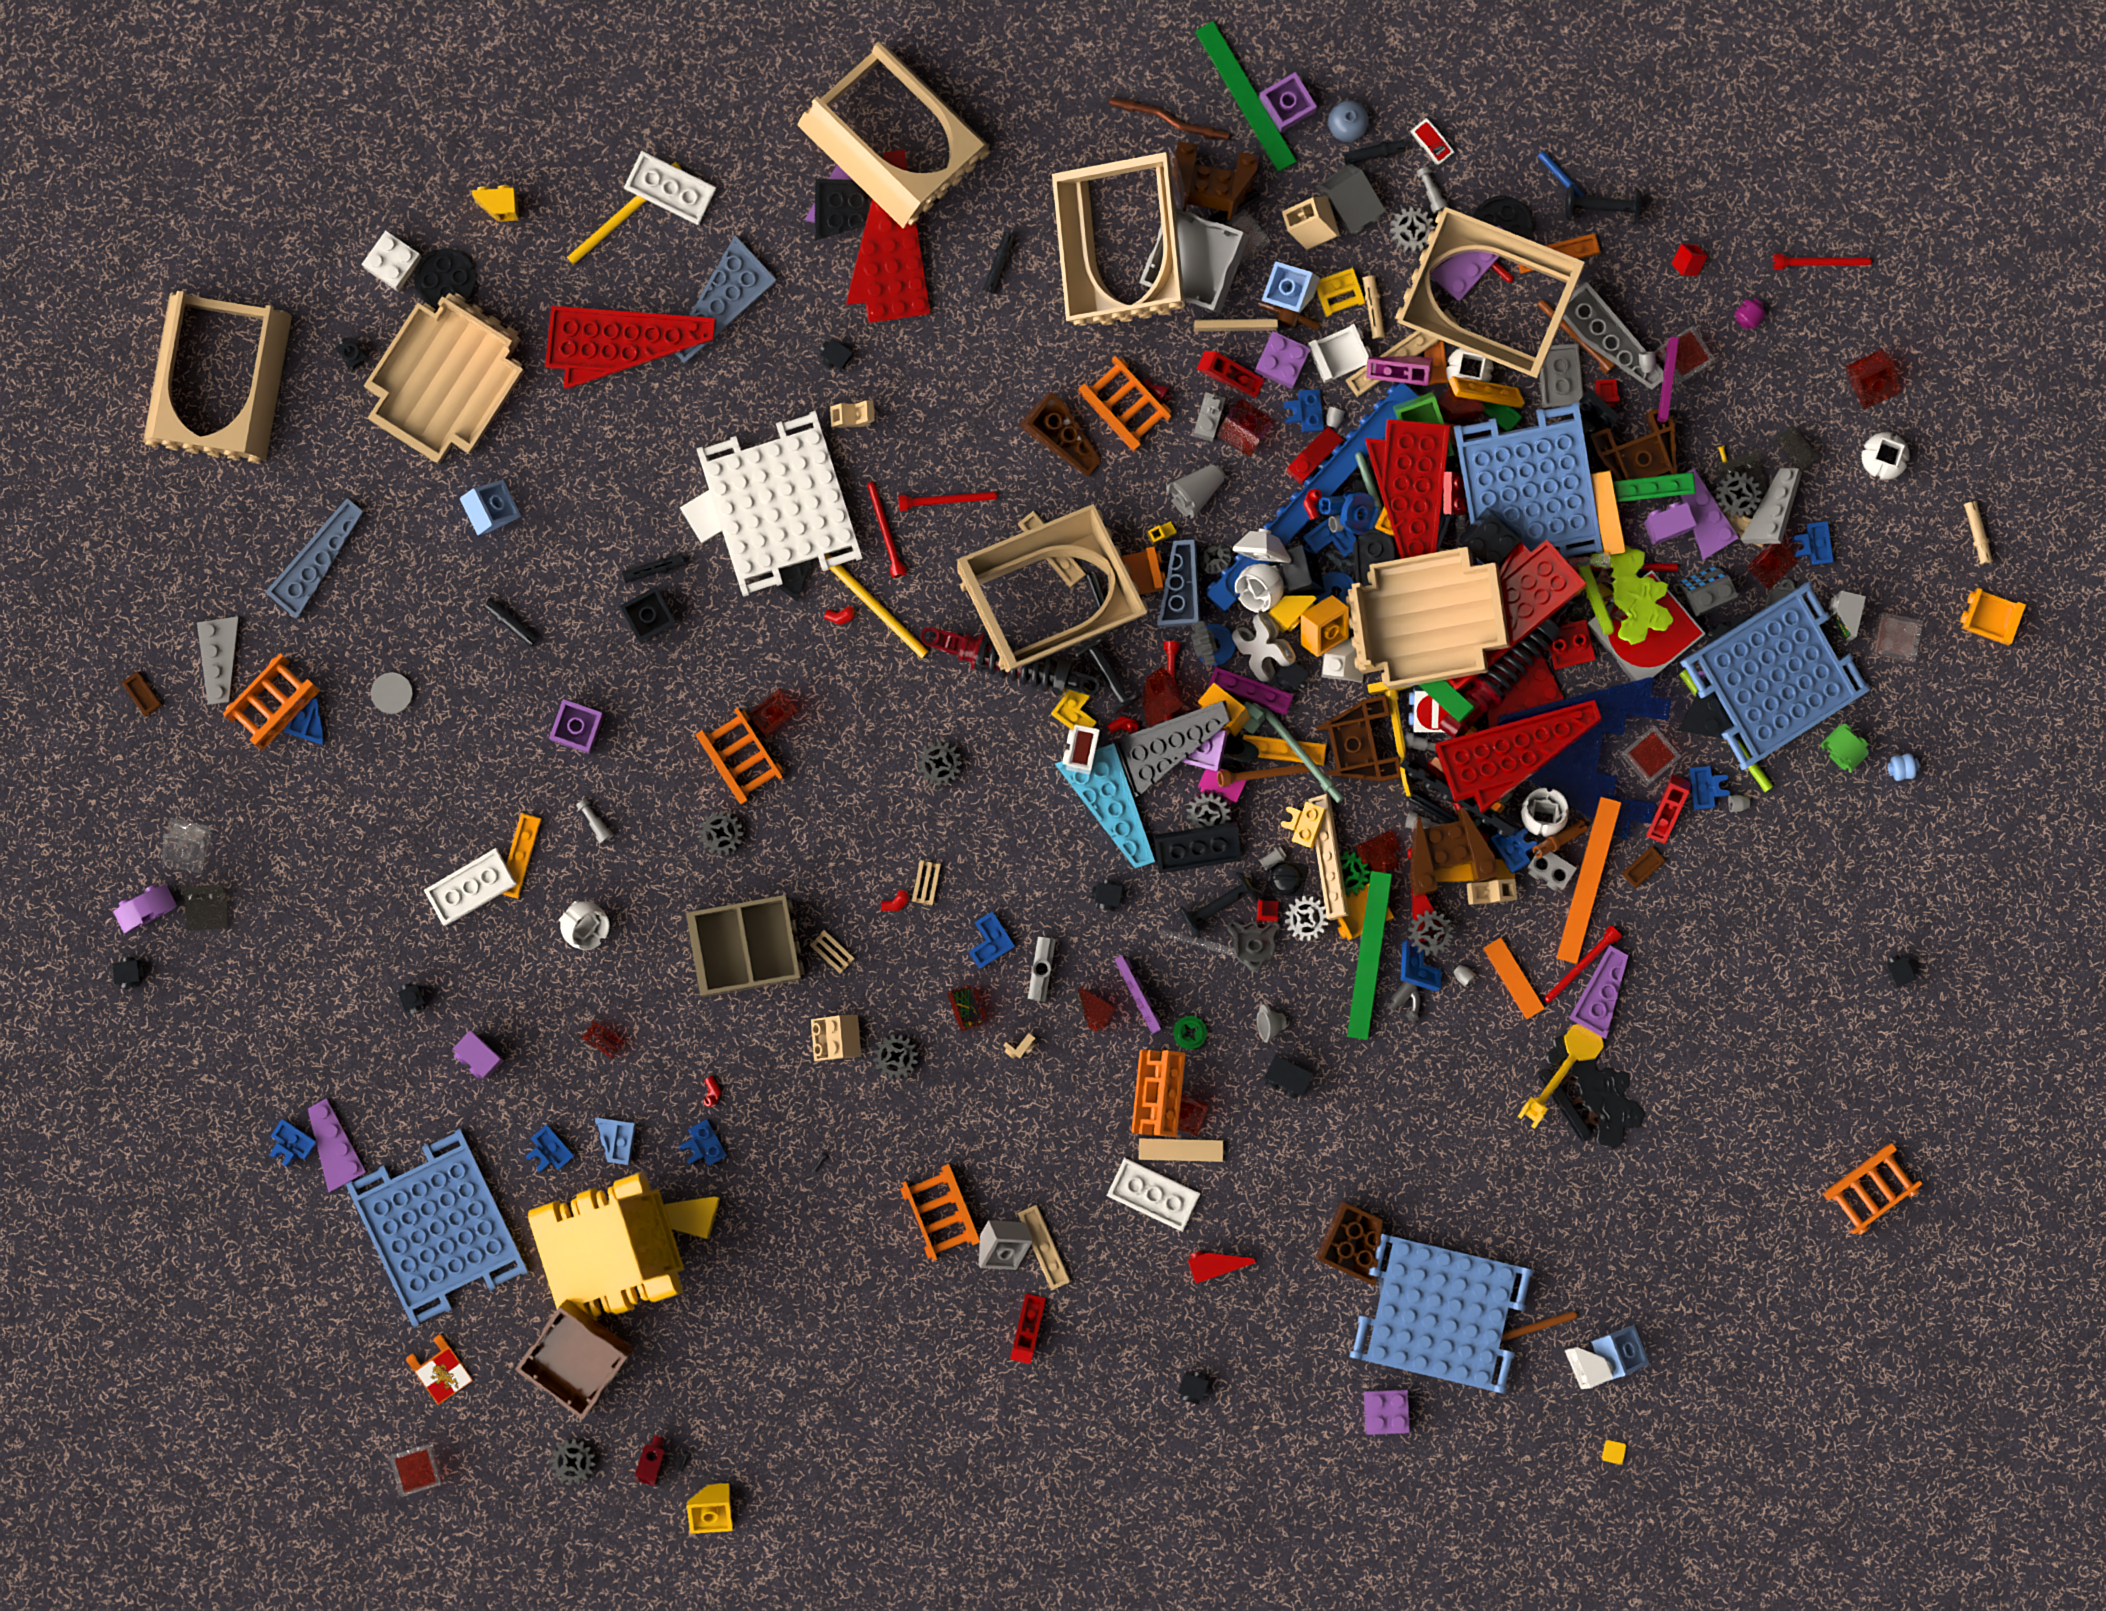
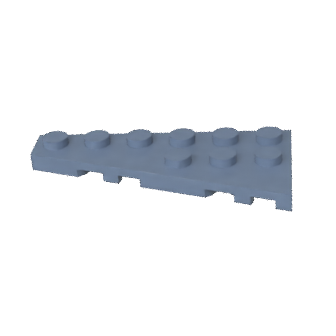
(730, 290)

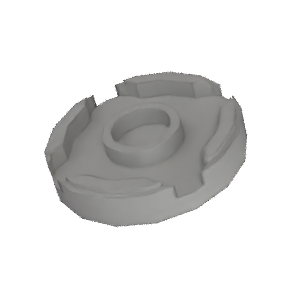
(391, 693)

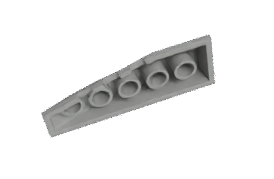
(1607, 335)

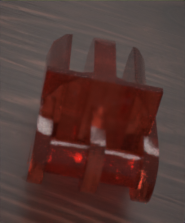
(600, 1038)

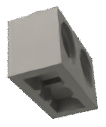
(1553, 863)

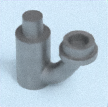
(1402, 995)

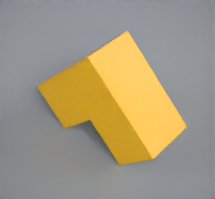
(1161, 533)

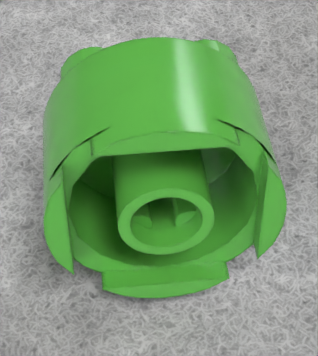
(1845, 748)

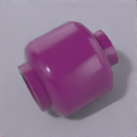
(1750, 314)

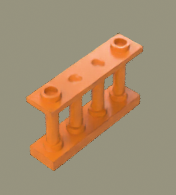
(1118, 423)
(282, 717)
(730, 774)
(1852, 1180)
(960, 1216)

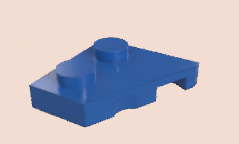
(307, 723)

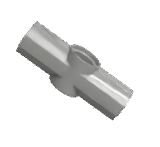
(1043, 955)

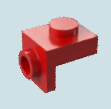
(1607, 391)

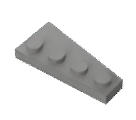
(1774, 510)
(218, 654)

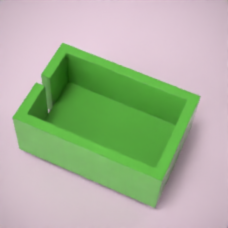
(1422, 410)

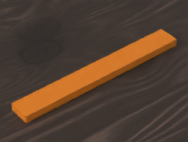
(1588, 880)

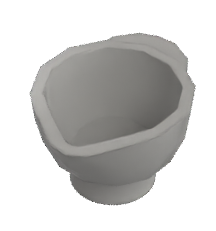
(1269, 1023)

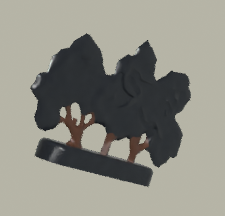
(1599, 1092)

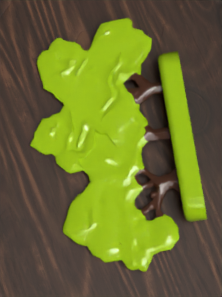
(1632, 595)

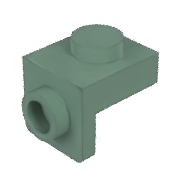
(1256, 719)

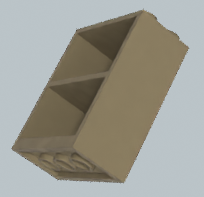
(745, 946)

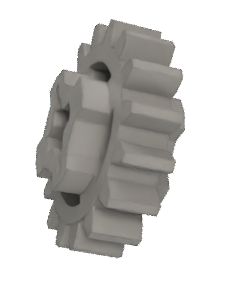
(1399, 231)
(1302, 923)

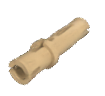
(1372, 298)
(1980, 540)

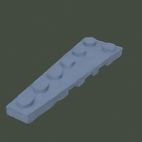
(304, 574)

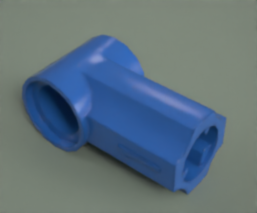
(1333, 504)

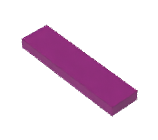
(1667, 381)
(1252, 691)

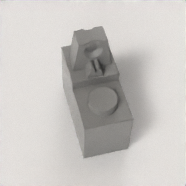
(1209, 417)

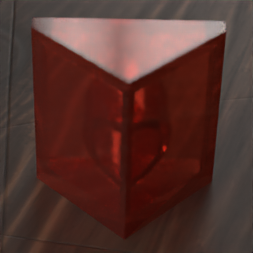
(1772, 564)
(773, 713)
(1191, 1115)

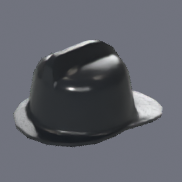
(1238, 751)
(1288, 878)

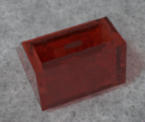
(1459, 408)
(1160, 697)

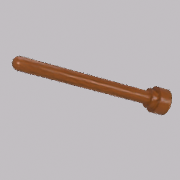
(1605, 364)
(1226, 778)
(1539, 1325)

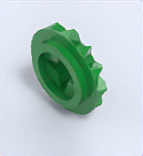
(1180, 1030)

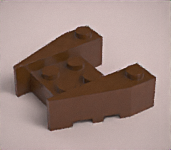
(1212, 186)
(1639, 458)
(1354, 743)
(1446, 848)

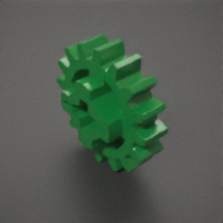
(1356, 876)

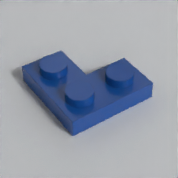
(1322, 536)
(995, 943)
(1415, 971)

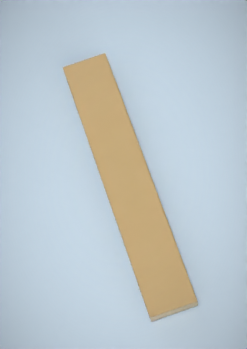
(1410, 346)
(1330, 863)

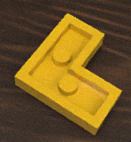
(1069, 710)

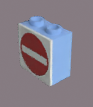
(1426, 712)

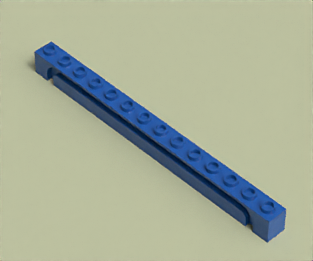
(1327, 480)

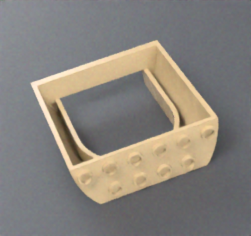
(895, 190)
(1463, 234)
(1084, 291)
(251, 430)
(1073, 535)

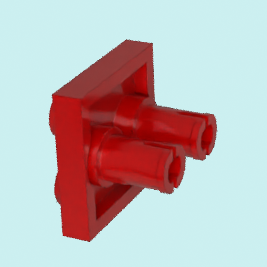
(1454, 494)
(1573, 646)

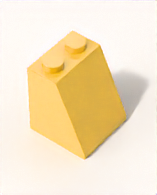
(693, 1216)

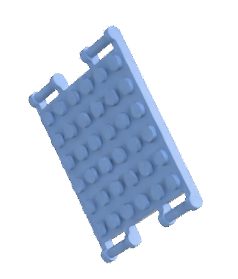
(1533, 481)
(1776, 675)
(436, 1228)
(1441, 1313)

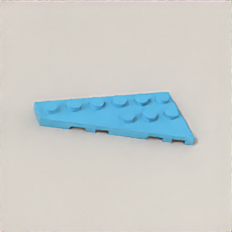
(1112, 803)

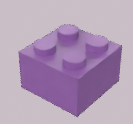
(1287, 102)
(1282, 360)
(1669, 523)
(576, 726)
(478, 1055)
(1386, 1412)

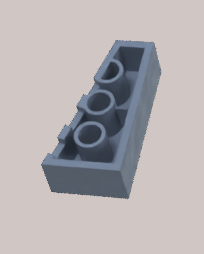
(1181, 593)

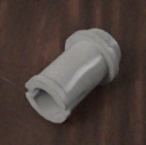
(1273, 858)

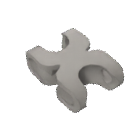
(1263, 646)

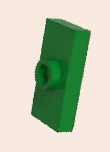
(1504, 415)

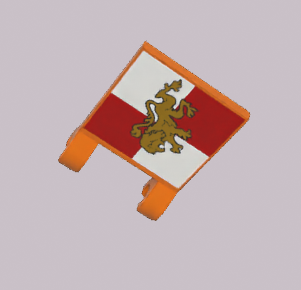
(442, 1373)

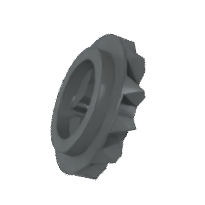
(1216, 565)

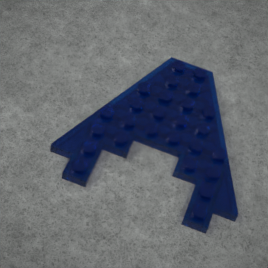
(1576, 767)

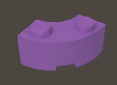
(144, 908)

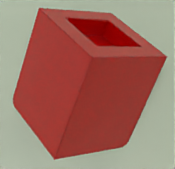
(1689, 259)
(1267, 911)

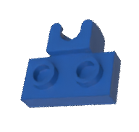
(1306, 411)
(1815, 543)
(1705, 787)
(1513, 849)
(291, 1143)
(703, 1144)
(549, 1149)

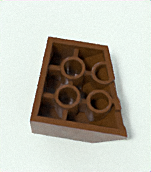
(1351, 1242)

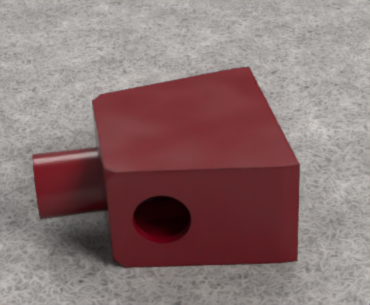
(648, 1471)

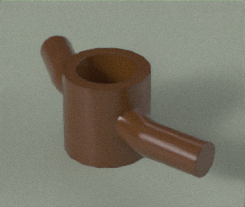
(1289, 317)

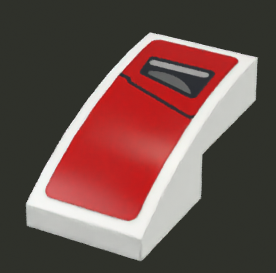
(1431, 141)

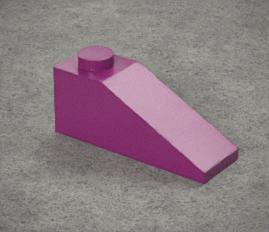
(1400, 369)

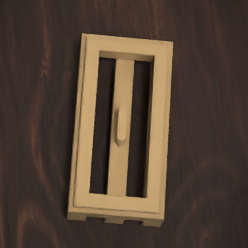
(934, 884)
(836, 944)

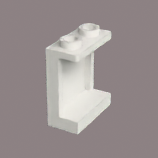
(1339, 353)

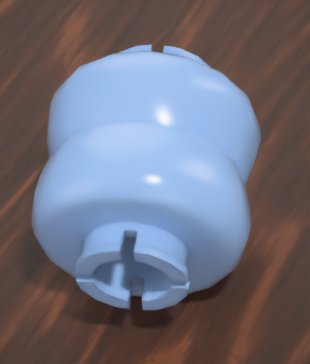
(1903, 767)

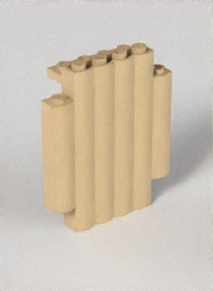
(444, 377)
(1427, 618)

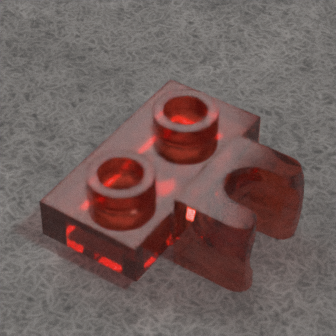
(1379, 852)

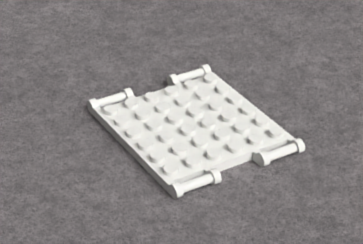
(779, 503)

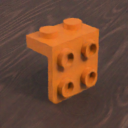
(1145, 570)

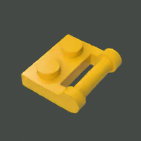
(1337, 285)

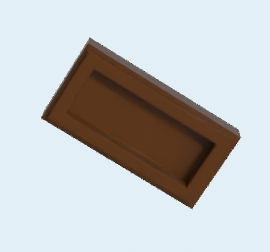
(141, 694)
(1643, 867)

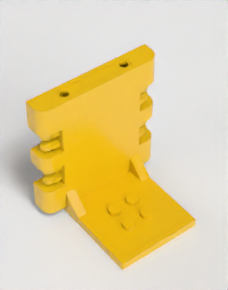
(608, 1247)

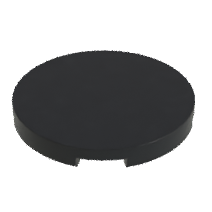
(1506, 213)
(444, 273)

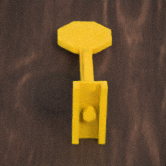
(1392, 697)
(1581, 1046)

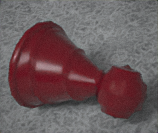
(1159, 392)

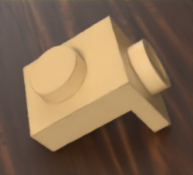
(1025, 1046)

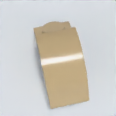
(852, 415)
(1492, 892)

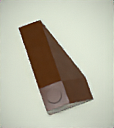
(1057, 430)

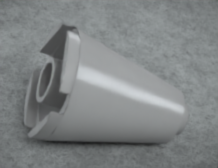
(1195, 489)

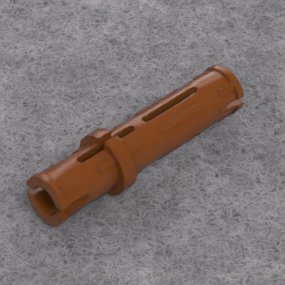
(1553, 843)

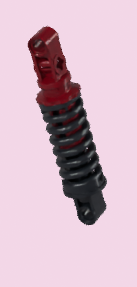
(972, 649)
(1490, 686)

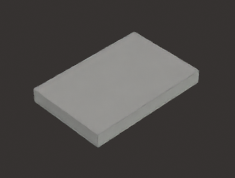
(1561, 377)

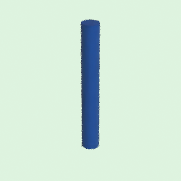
(1559, 173)

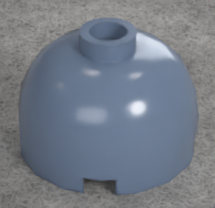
(1348, 121)

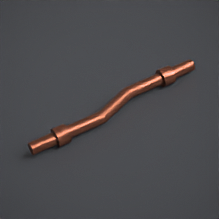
(1207, 131)

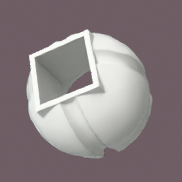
(1455, 364)
(1878, 467)
(1259, 587)
(1545, 802)
(591, 928)

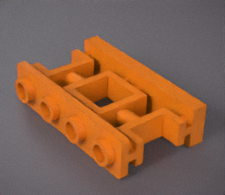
(1165, 1112)

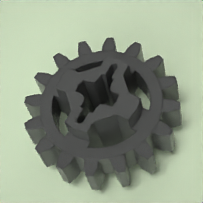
(1750, 498)
(1204, 643)
(926, 758)
(1210, 810)
(726, 820)
(1428, 923)
(900, 1065)
(580, 1455)

